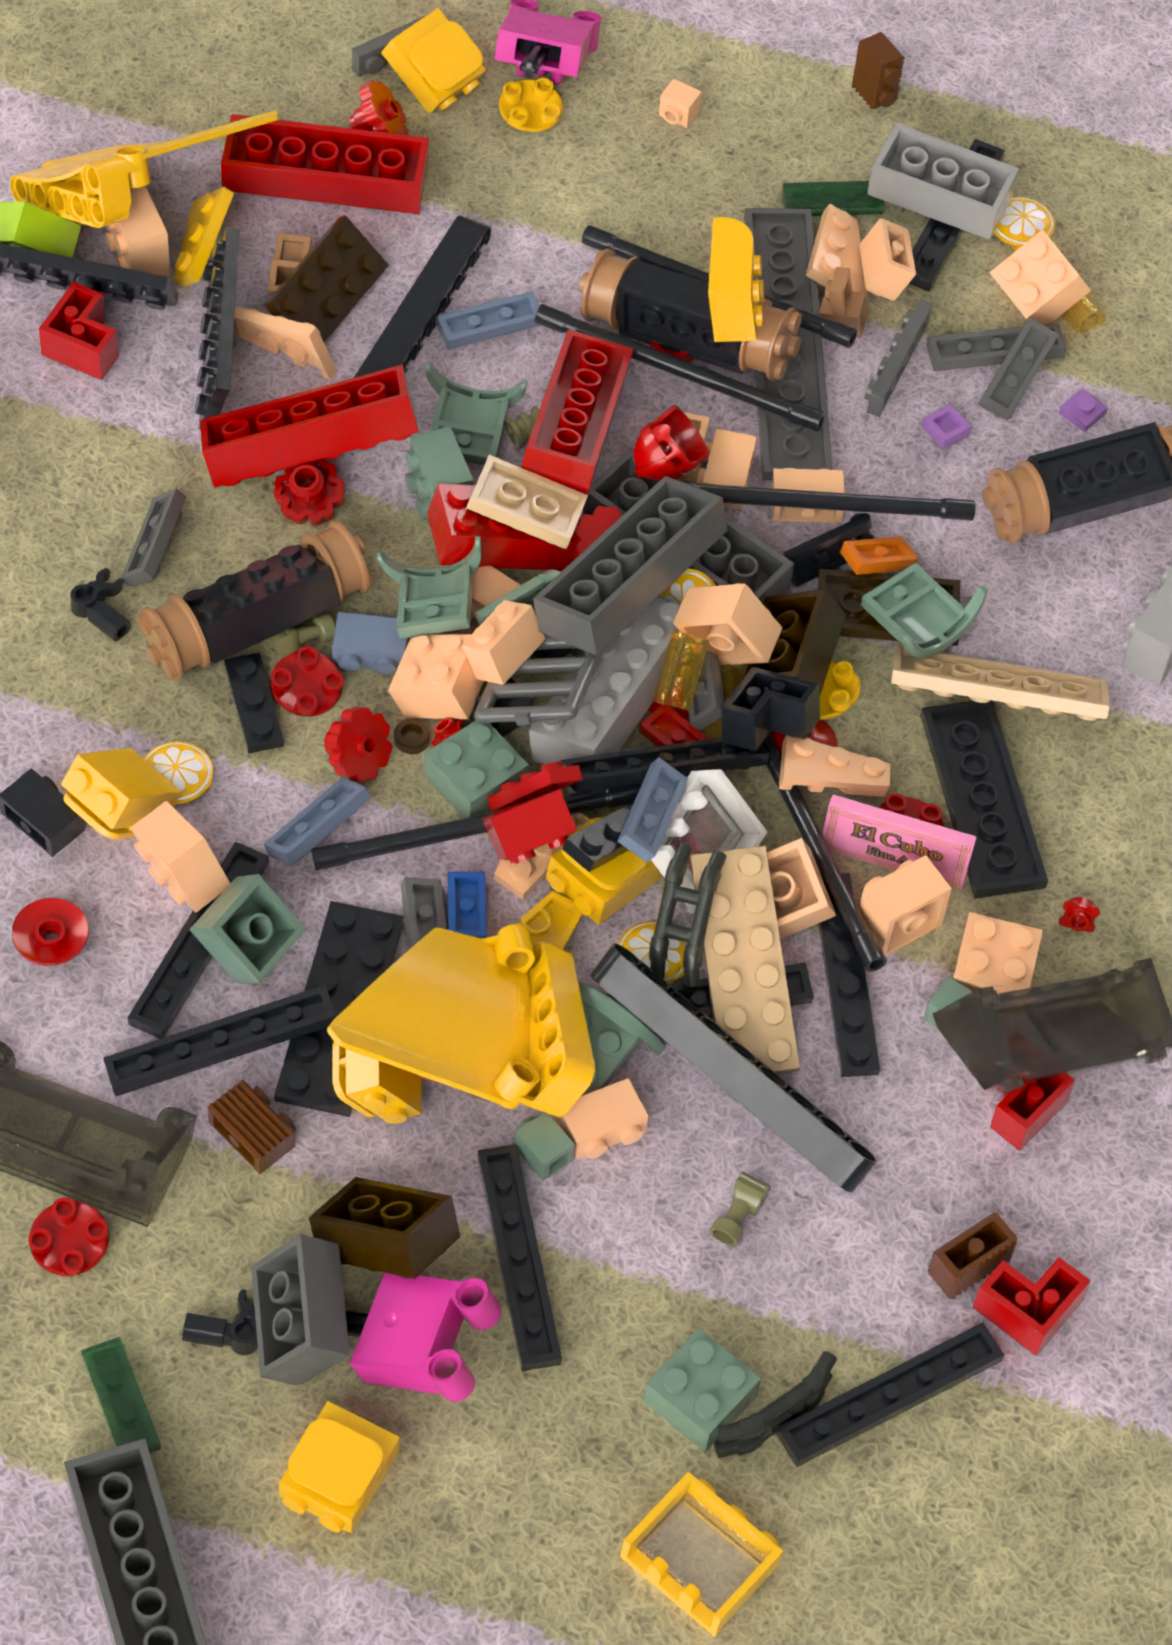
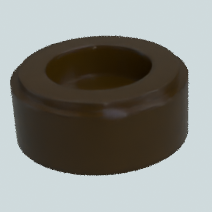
(411, 736)

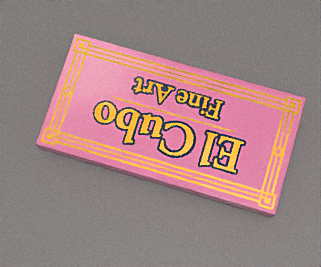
(893, 838)

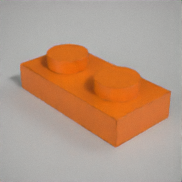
(878, 555)

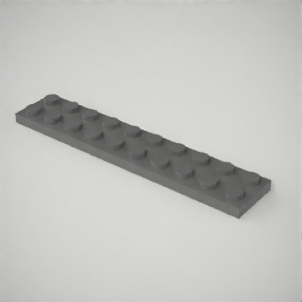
(785, 248)

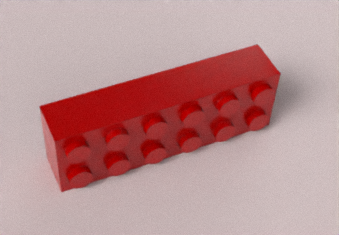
(327, 165)
(577, 410)
(308, 426)

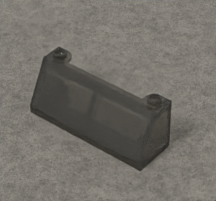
(1059, 1027)
(88, 1144)

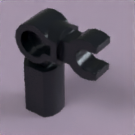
(89, 602)
(218, 1332)

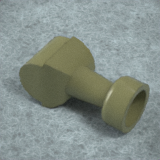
(292, 638)
(747, 1198)

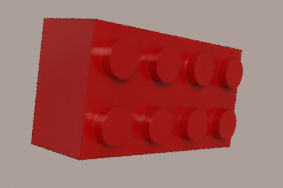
(502, 545)

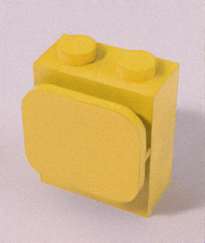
(436, 61)
(115, 790)
(605, 888)
(376, 1086)
(338, 1468)

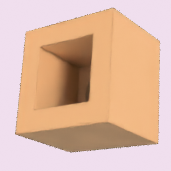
(679, 103)

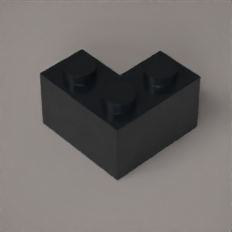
(767, 704)

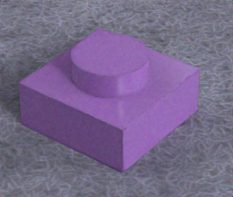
(1083, 410)
(946, 426)

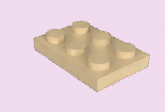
(527, 502)

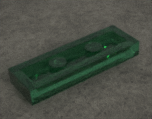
(845, 195)
(119, 1394)

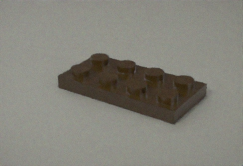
(329, 279)
(847, 592)

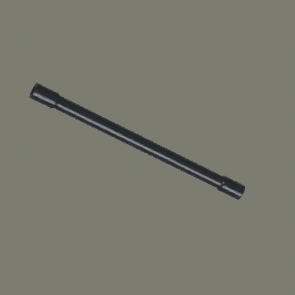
(602, 240)
(793, 411)
(944, 508)
(344, 853)
(863, 938)

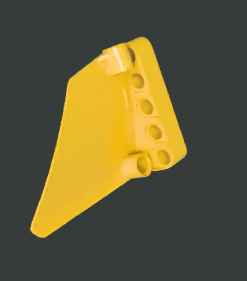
(97, 183)
(479, 1018)

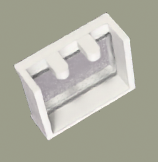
(708, 819)

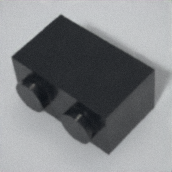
(40, 812)

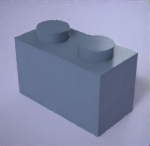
(367, 643)

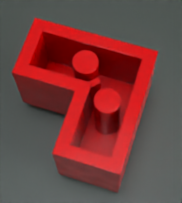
(76, 332)
(529, 825)
(1030, 1108)
(1031, 1310)

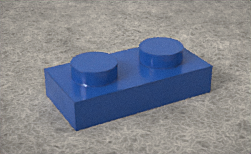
(467, 903)

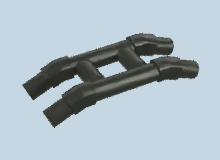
(701, 898)
(750, 1433)

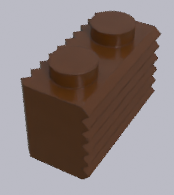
(878, 71)
(252, 1125)
(972, 1255)

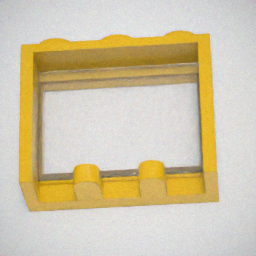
(701, 1552)

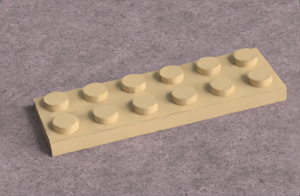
(1002, 682)
(747, 959)

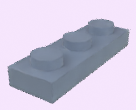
(488, 320)
(652, 810)
(317, 821)

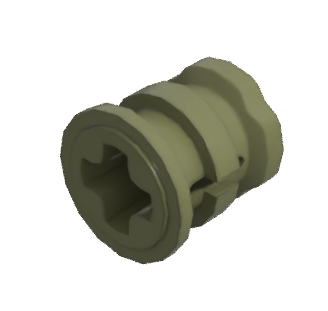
(520, 429)

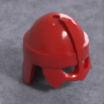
(669, 446)

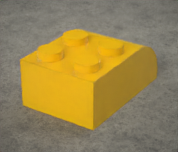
(734, 282)

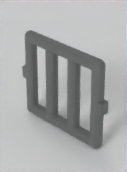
(525, 715)

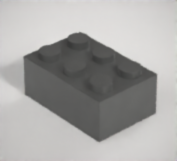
(300, 1310)

